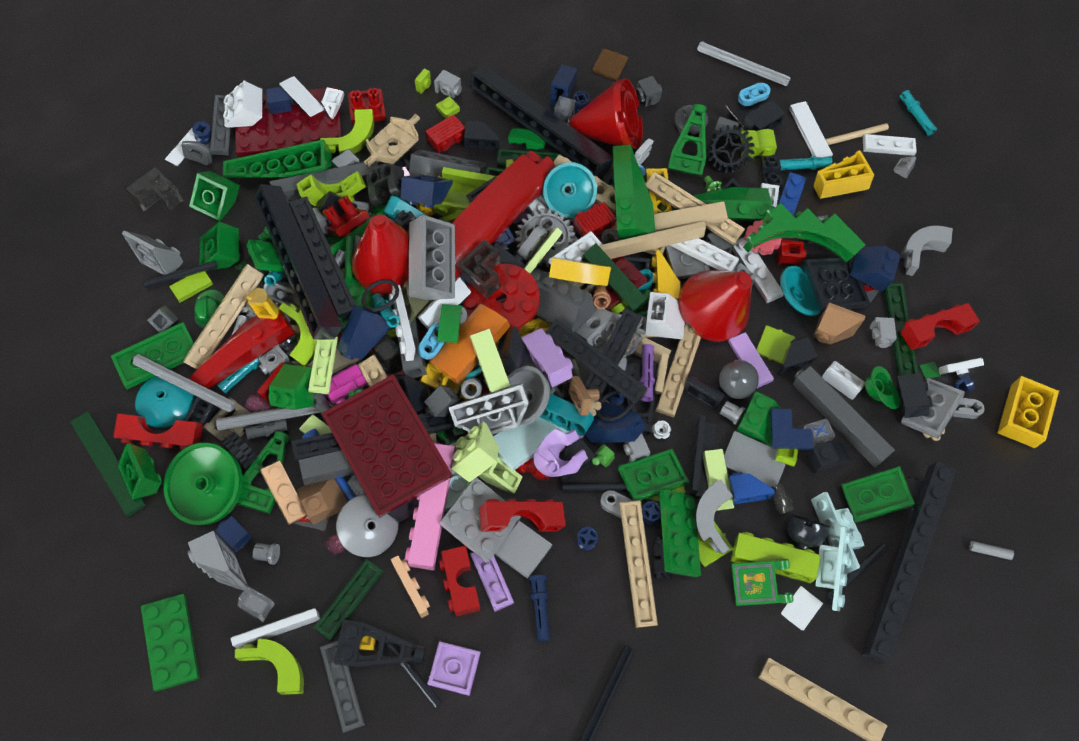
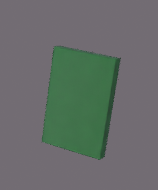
(653, 474)
(877, 494)

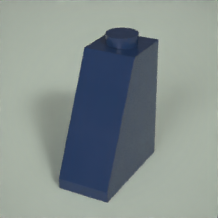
(563, 84)
(361, 332)
(621, 430)

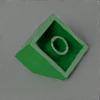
(213, 194)
(220, 245)
(291, 388)
(757, 419)
(138, 472)

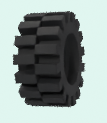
(239, 449)

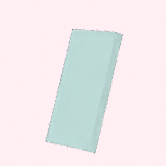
(520, 443)

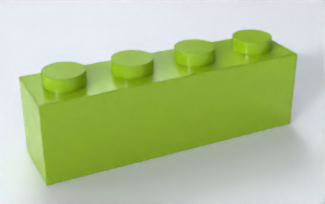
(752, 549)

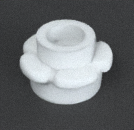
(661, 425)

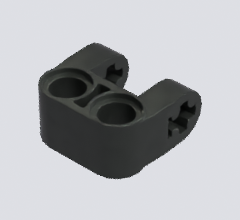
(382, 178)

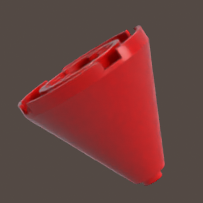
(612, 116)
(382, 255)
(716, 303)

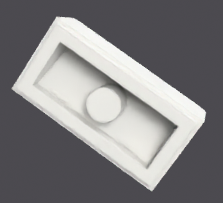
(843, 380)

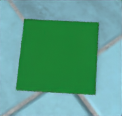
(930, 370)

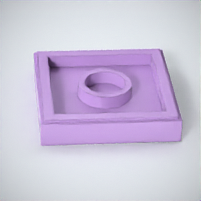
(454, 668)

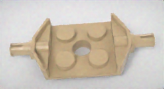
(398, 131)

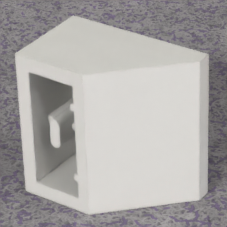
(243, 106)
(664, 317)

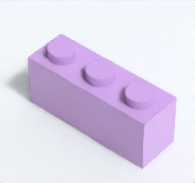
(548, 357)

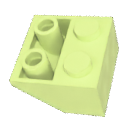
(475, 452)

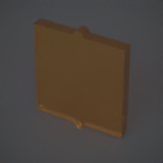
(610, 64)

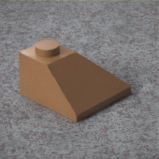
(837, 324)
(322, 500)

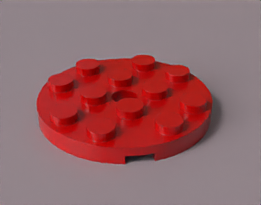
(521, 294)

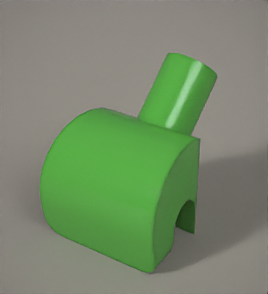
(711, 185)
(604, 456)

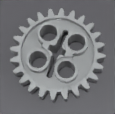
(541, 220)

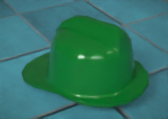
(206, 305)
(881, 388)

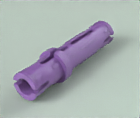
(647, 371)

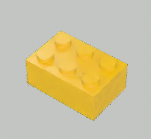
(1028, 412)

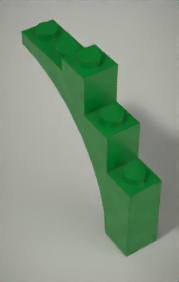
(829, 232)

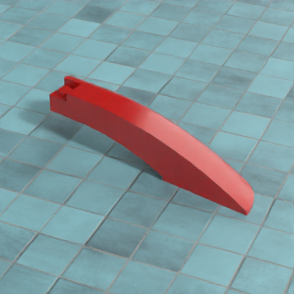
(500, 204)

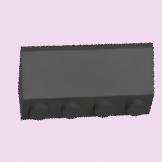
(432, 163)
(562, 301)

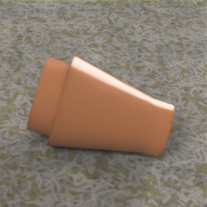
(601, 297)

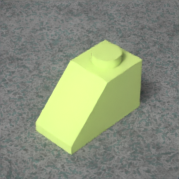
(502, 477)

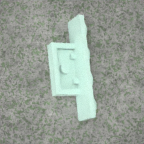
(835, 519)
(832, 567)

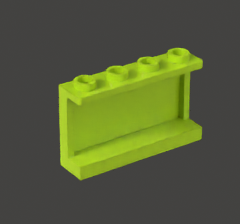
(463, 184)

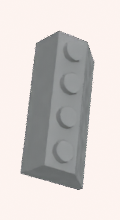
(431, 259)
(217, 560)

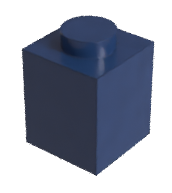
(279, 100)
(233, 533)

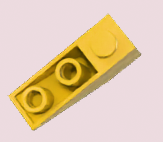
(664, 277)

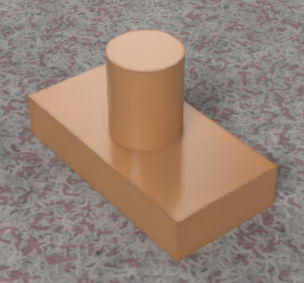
(581, 396)

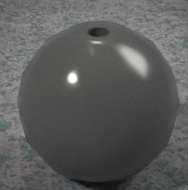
(738, 379)

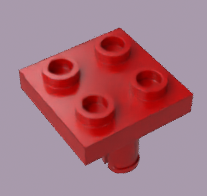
(367, 100)
(342, 225)

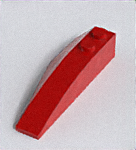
(244, 346)

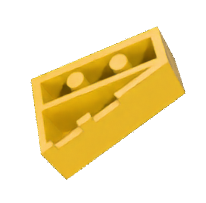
(845, 177)

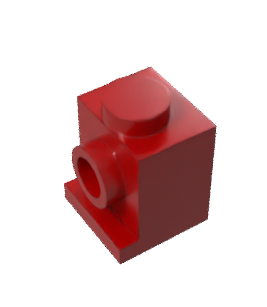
(791, 252)

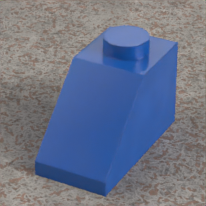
(748, 488)

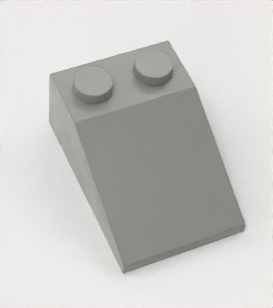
(154, 253)

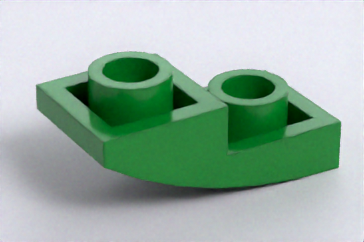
(522, 136)
(449, 324)

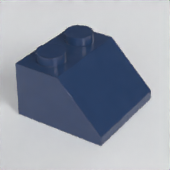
(425, 189)
(875, 266)

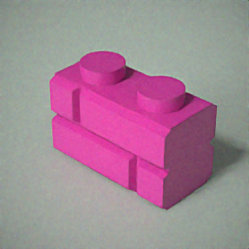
(344, 382)

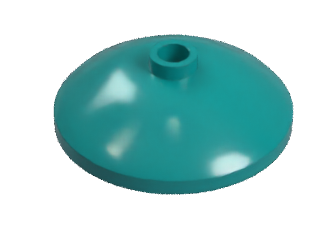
(582, 189)
(798, 291)
(162, 411)

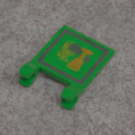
(757, 583)

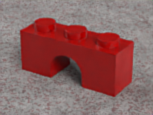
(462, 599)

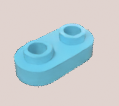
(750, 95)
(430, 341)

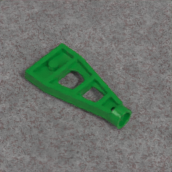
(687, 163)
(255, 497)

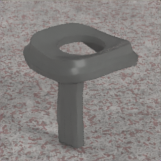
(205, 158)

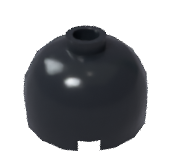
(807, 532)

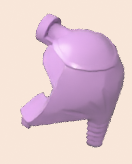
(547, 454)

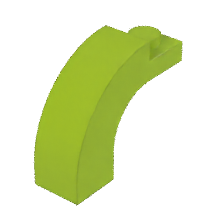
(357, 137)
(315, 190)
(306, 346)
(288, 668)

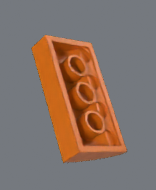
(460, 358)

